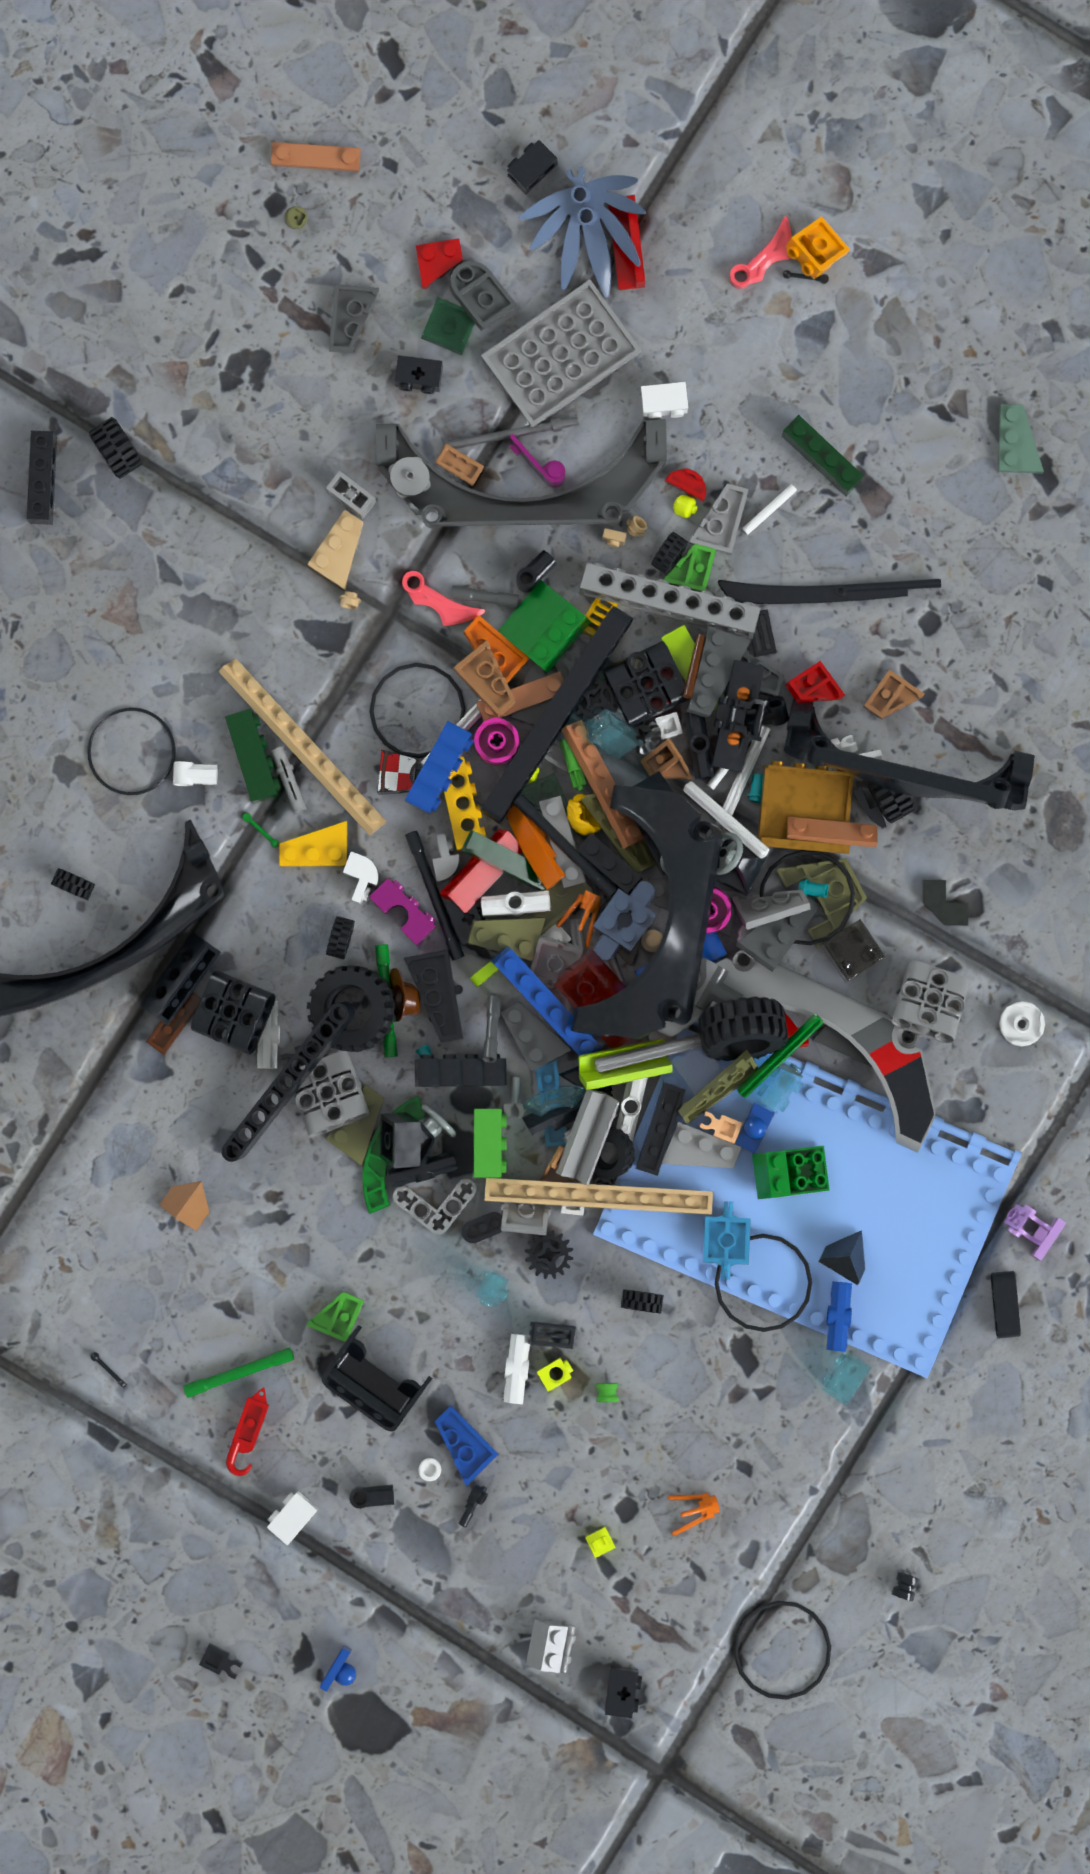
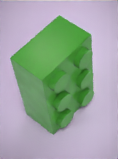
(489, 1143)

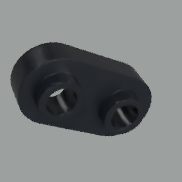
(483, 1227)

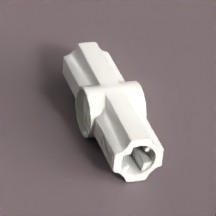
(500, 904)
(269, 1042)
(628, 1121)
(516, 1369)

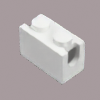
(664, 400)
(292, 1517)

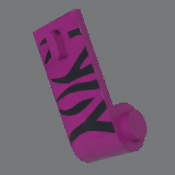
(551, 473)

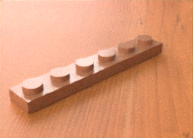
(600, 782)

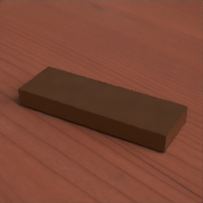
(165, 1035)

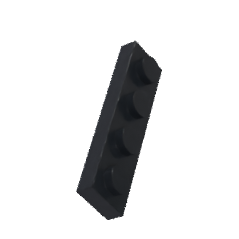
(660, 1129)

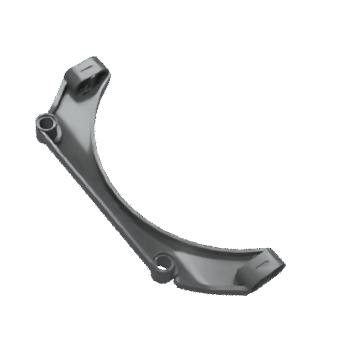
(587, 503)

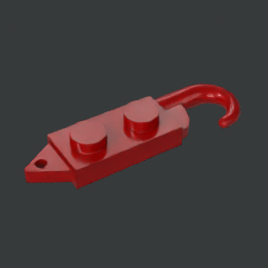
(247, 1430)

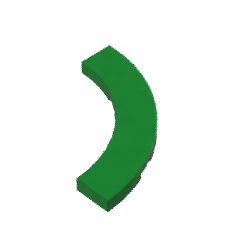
(375, 1168)

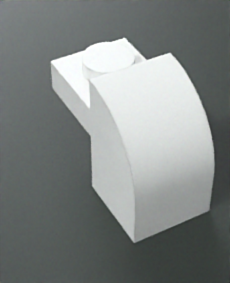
(363, 870)

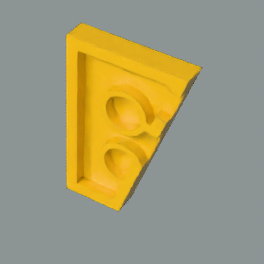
(316, 849)

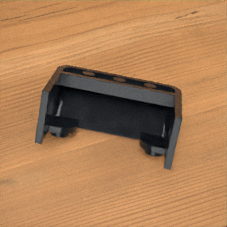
(370, 1388)

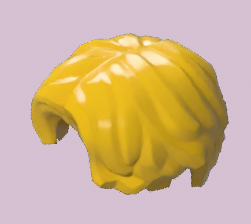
(580, 817)

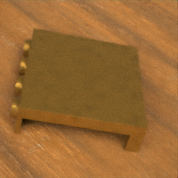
(802, 794)

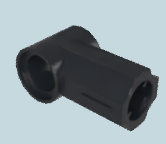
(536, 569)
(775, 713)
(375, 1496)

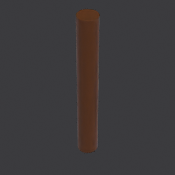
(694, 665)

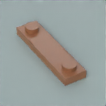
(315, 157)
(527, 695)
(832, 832)

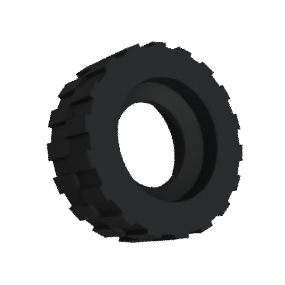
(625, 1155)

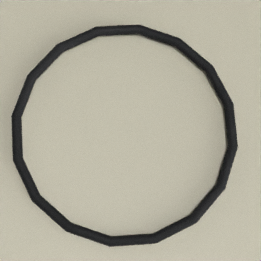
(391, 674)
(843, 871)
(790, 1319)
(736, 1645)

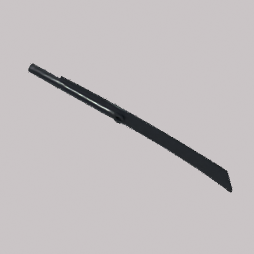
(821, 594)

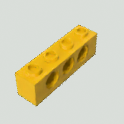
(457, 815)

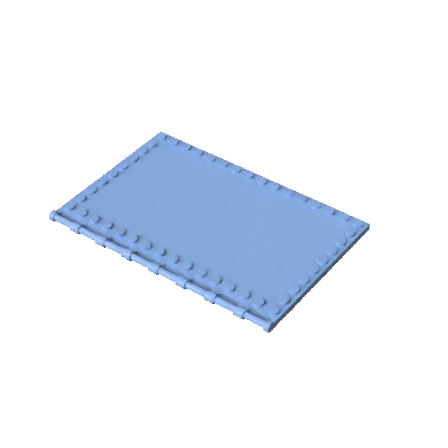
(916, 1213)

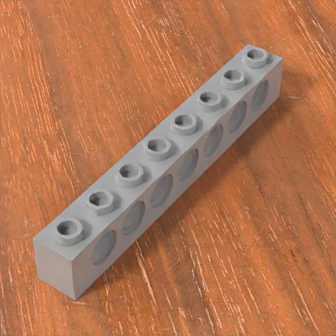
(658, 605)

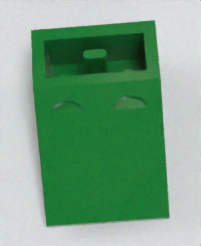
(790, 1172)

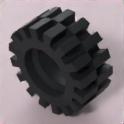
(72, 884)
(340, 937)
(642, 1301)

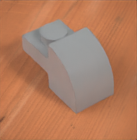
(447, 865)

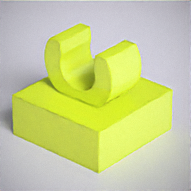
(600, 1542)

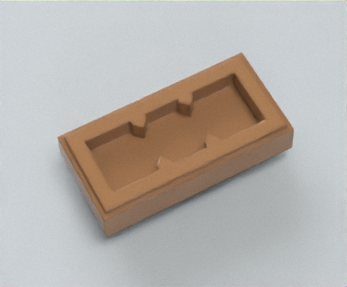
(459, 464)

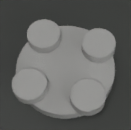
(409, 477)

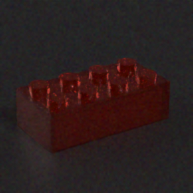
(588, 983)

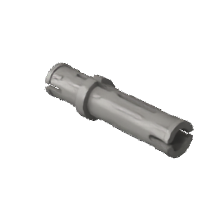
(278, 755)

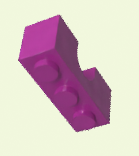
(390, 895)

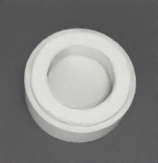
(429, 1469)

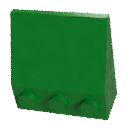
(544, 626)

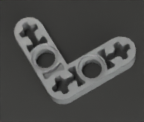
(432, 1213)

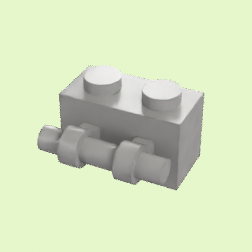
(550, 1646)

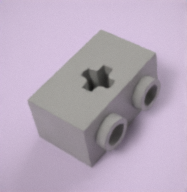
(351, 495)

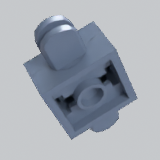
(624, 921)

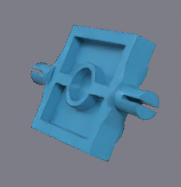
(727, 1240)

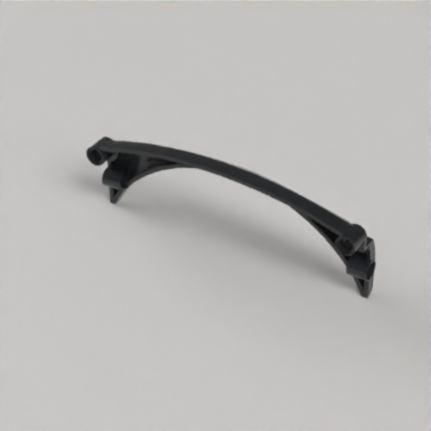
(180, 908)

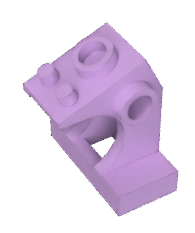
(1043, 1236)

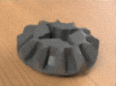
(652, 738)

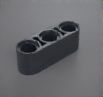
(1005, 1304)

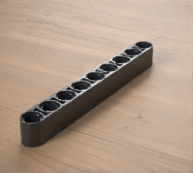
(297, 1077)

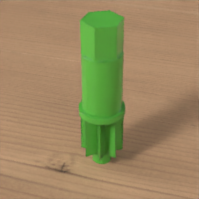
(574, 770)

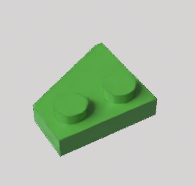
(693, 568)
(338, 1317)

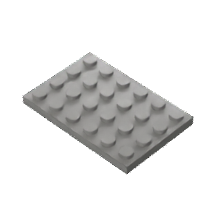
(561, 353)

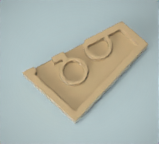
(337, 550)

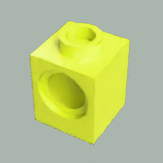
(551, 1383)

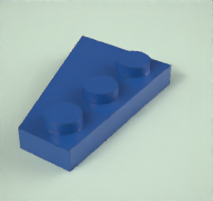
(467, 1447)

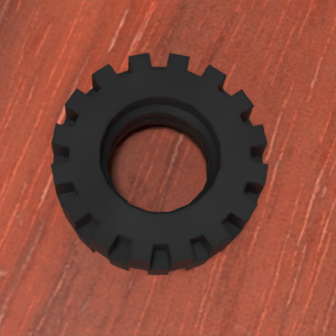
(669, 553)

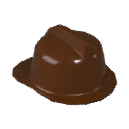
(405, 995)

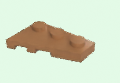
(485, 679)

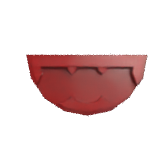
(688, 482)

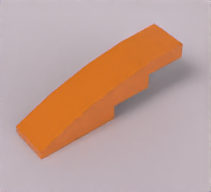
(535, 848)

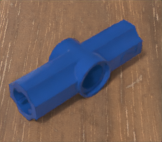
(839, 1316)

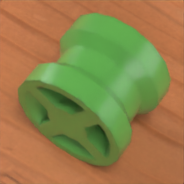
(607, 1392)

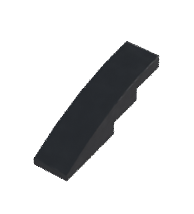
(557, 1117)

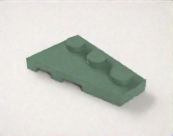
(1016, 442)

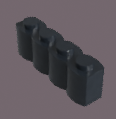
(459, 1072)

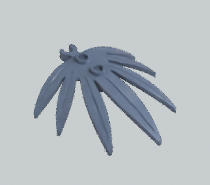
(586, 208)

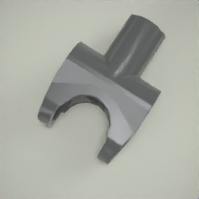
(711, 986)

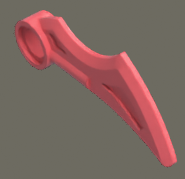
(770, 254)
(449, 610)

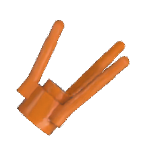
(590, 904)
(708, 1506)

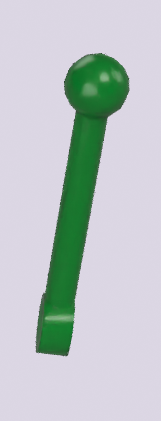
(248, 818)

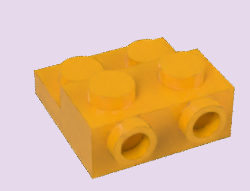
(816, 248)

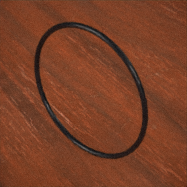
(138, 792)

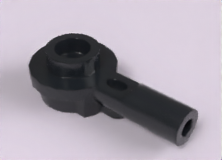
(477, 1496)

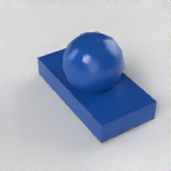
(754, 1128)
(340, 1671)

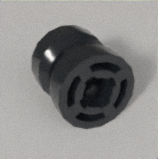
(906, 1584)

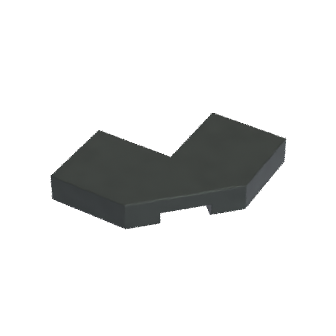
(935, 899)

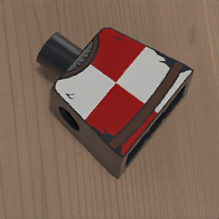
(396, 773)

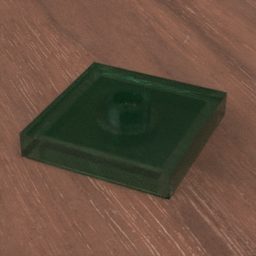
(448, 326)

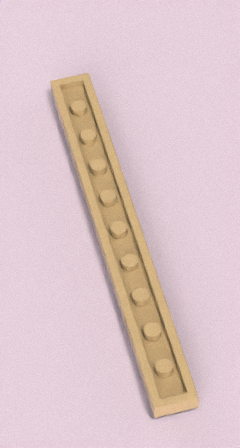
(302, 746)
(598, 1196)

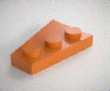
(507, 654)

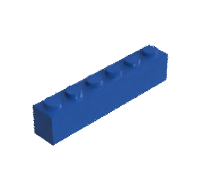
(543, 1001)

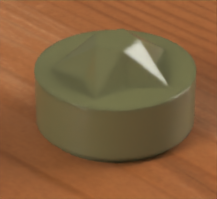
(295, 217)

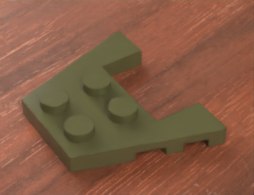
(838, 898)

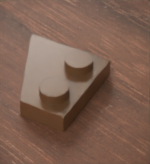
(892, 695)

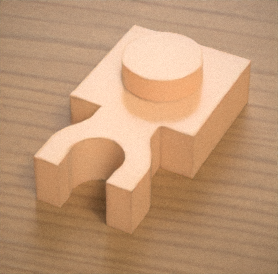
(725, 1127)

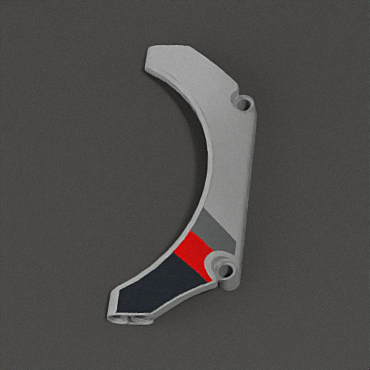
(896, 1062)

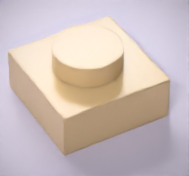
(614, 538)

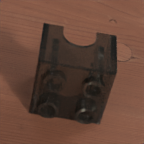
(852, 951)

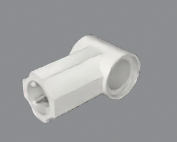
(189, 773)

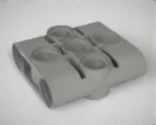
(950, 993)
(350, 1103)

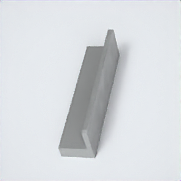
(588, 1136)

